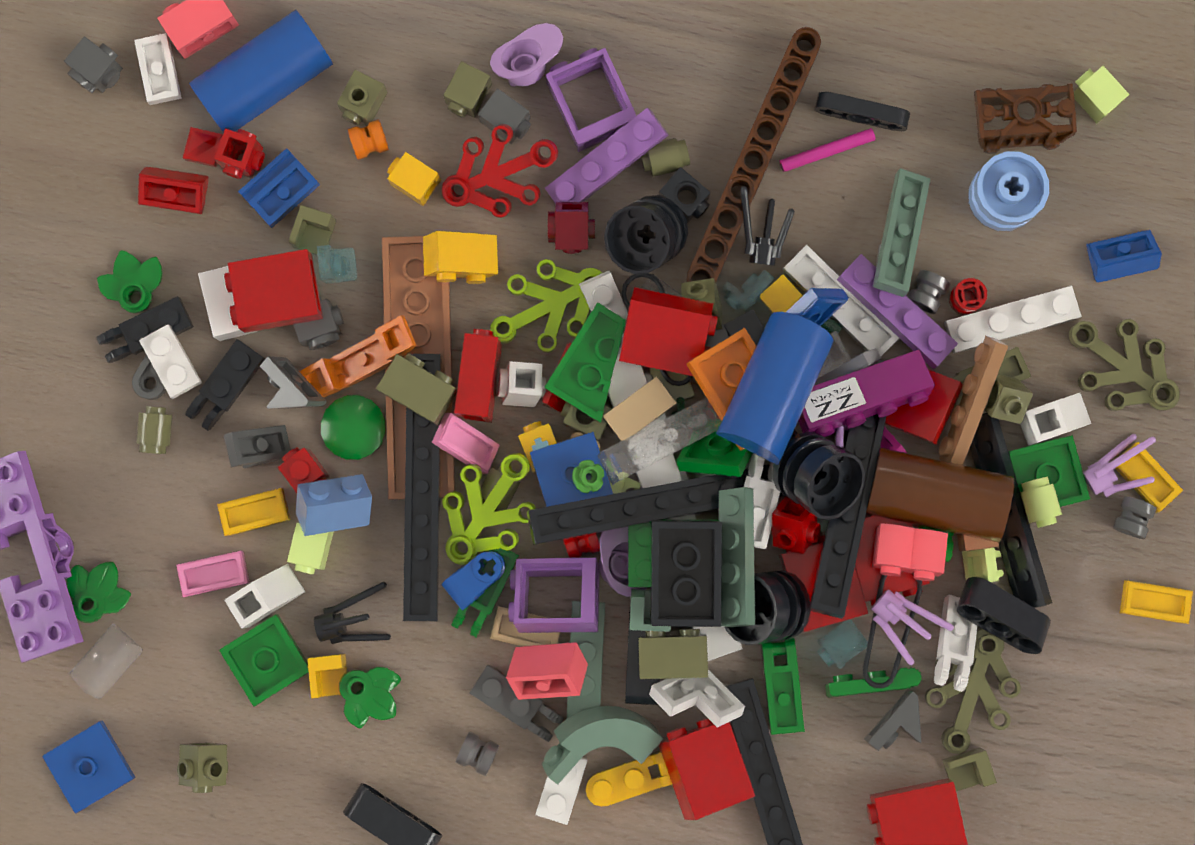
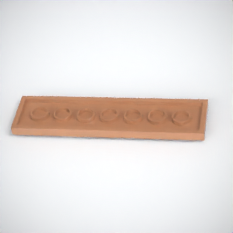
(428, 315)

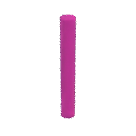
(827, 150)

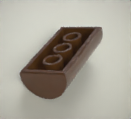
(941, 495)

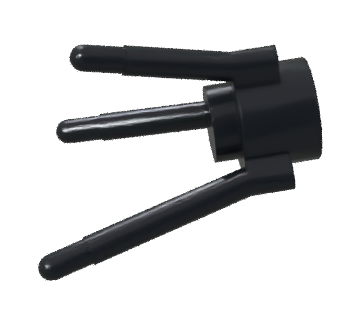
(763, 249)
(332, 625)

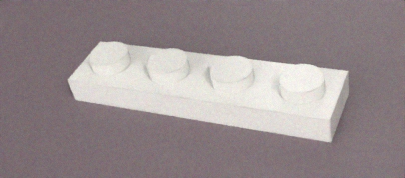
(1014, 318)
(859, 322)

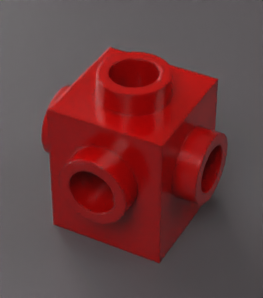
(234, 144)
(794, 527)

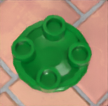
(353, 427)

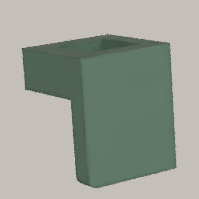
(640, 612)

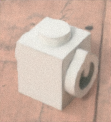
(520, 384)

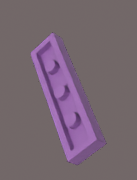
(608, 159)
(898, 313)

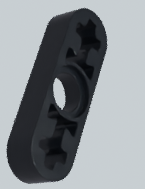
(862, 111)

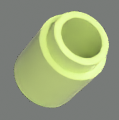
(1040, 502)

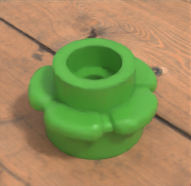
(580, 480)

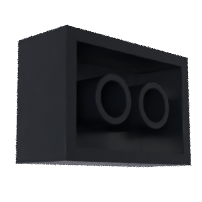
(686, 573)

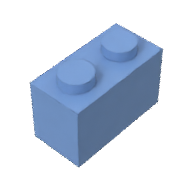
(333, 504)

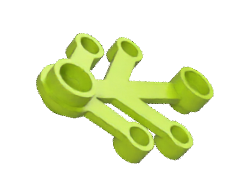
(553, 303)
(484, 513)

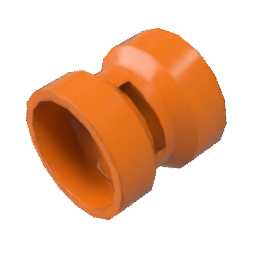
(368, 139)

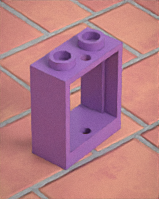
(603, 129)
(549, 567)

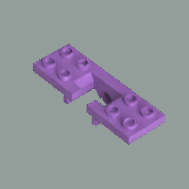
(42, 609)

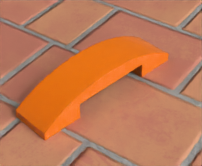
(361, 359)

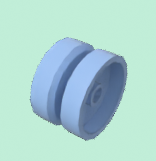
(991, 186)

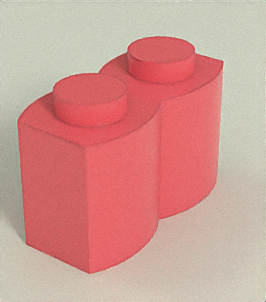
(909, 551)

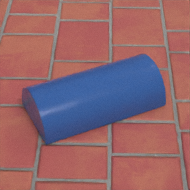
(261, 72)
(776, 385)

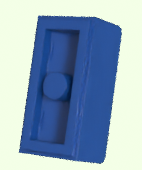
(1124, 256)

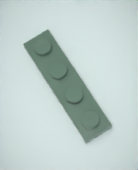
(901, 233)
(737, 566)
(592, 648)

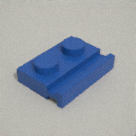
(279, 188)

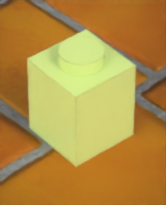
(1099, 93)
(309, 551)

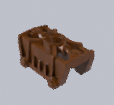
(1022, 131)

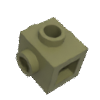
(202, 766)

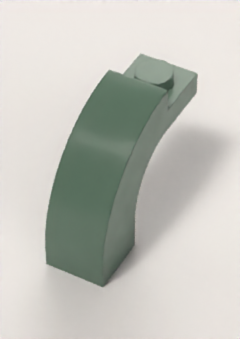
(599, 728)

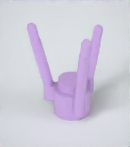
(1101, 473)
(890, 608)

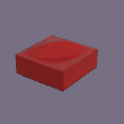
(201, 147)

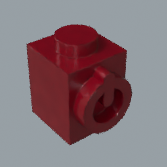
(570, 227)

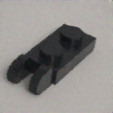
(138, 327)
(226, 382)

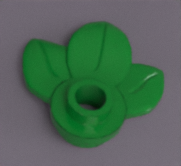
(131, 277)
(99, 587)
(373, 697)

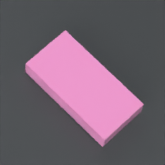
(465, 442)
(212, 573)

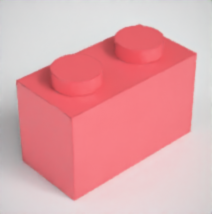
(196, 24)
(547, 671)

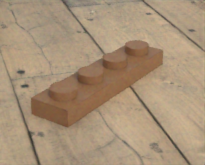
(976, 392)

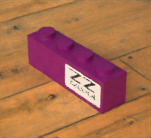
(867, 393)

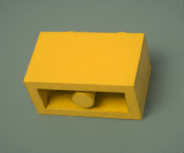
(460, 256)

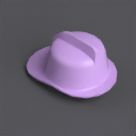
(525, 56)
(614, 560)

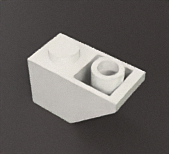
(1054, 419)
(264, 596)

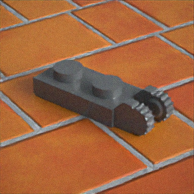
(497, 693)

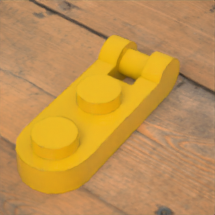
(626, 781)

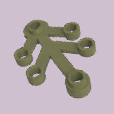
(1128, 368)
(976, 687)

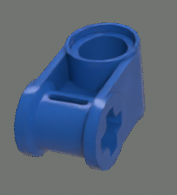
(470, 582)

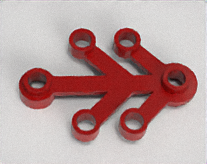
(494, 174)

